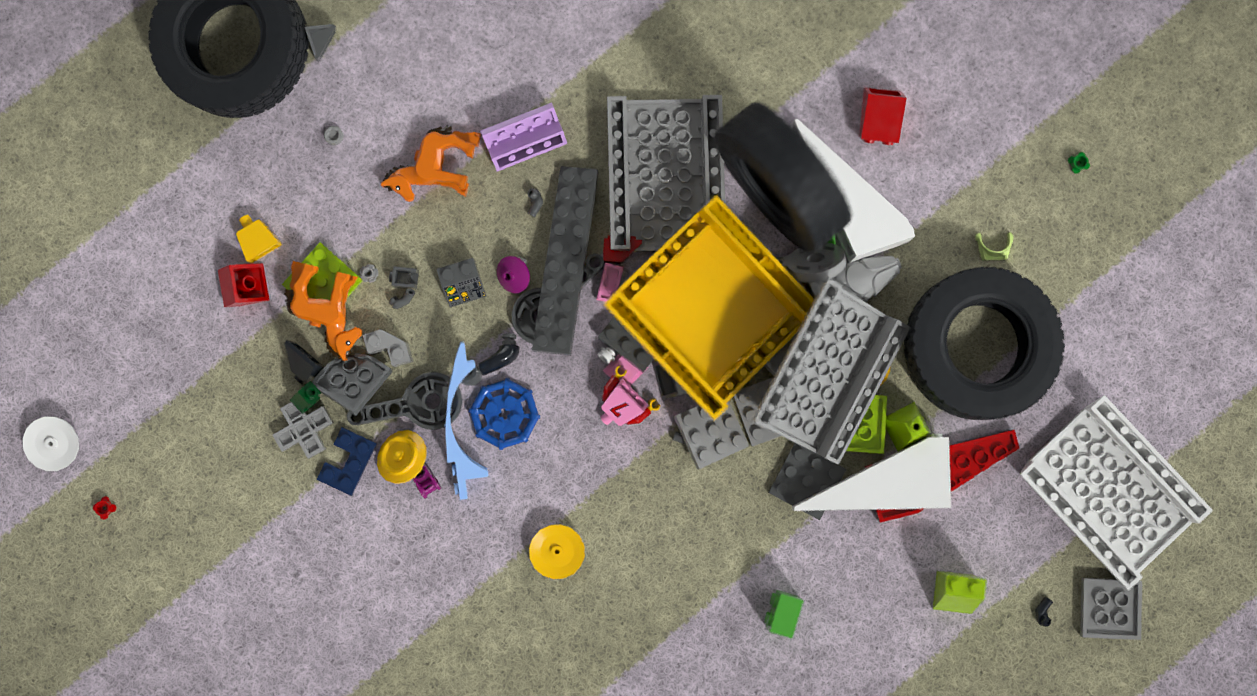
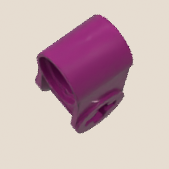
(425, 480)

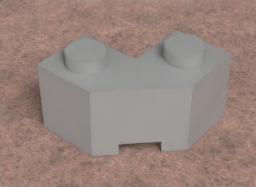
(397, 349)

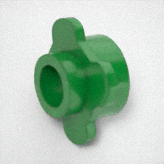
(1084, 162)

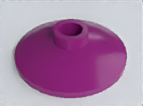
(518, 272)

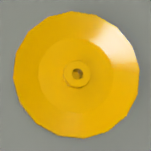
(401, 456)
(557, 551)

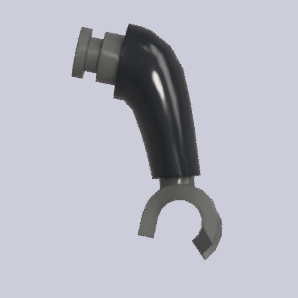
(504, 356)

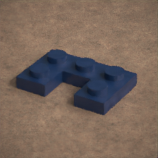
(360, 454)

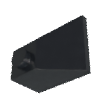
(302, 363)

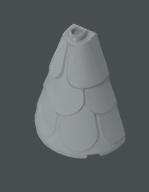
(863, 277)

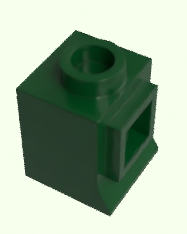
(306, 397)

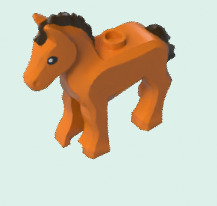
(430, 163)
(323, 311)

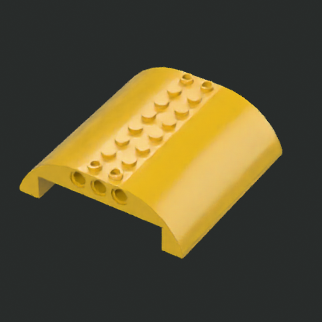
(712, 306)

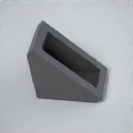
(320, 38)

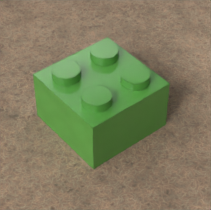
(783, 613)

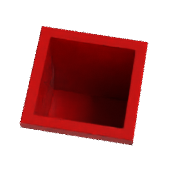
(882, 115)

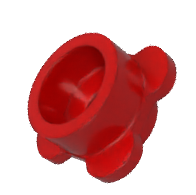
(98, 508)

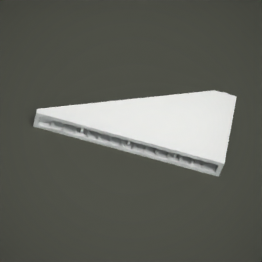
(875, 221)
(903, 480)

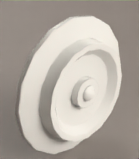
(50, 443)

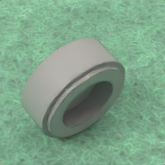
(333, 135)

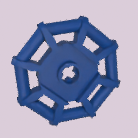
(498, 423)

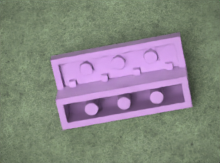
(524, 137)

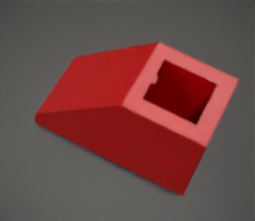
(619, 256)

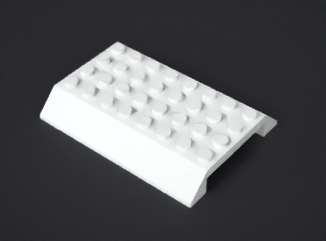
(1113, 490)

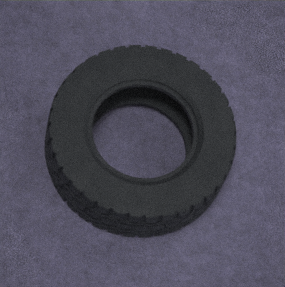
(253, 89)
(783, 176)
(1036, 331)

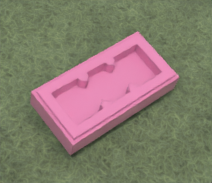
(609, 281)

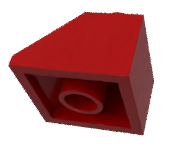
(243, 284)

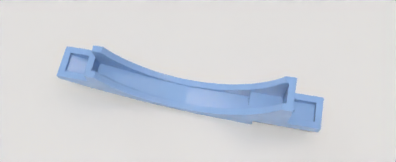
(464, 466)

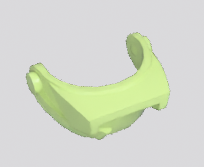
(987, 254)

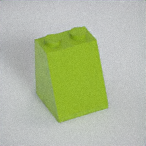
(958, 592)

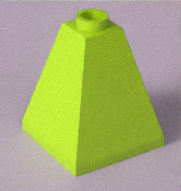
(906, 426)

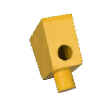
(256, 239)

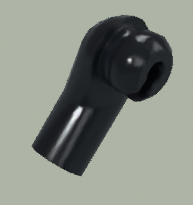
(1041, 612)

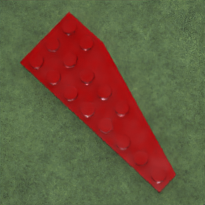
(966, 461)

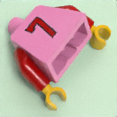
(623, 403)

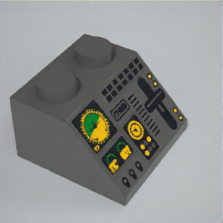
(461, 282)

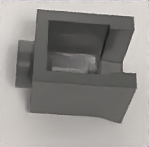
(404, 277)

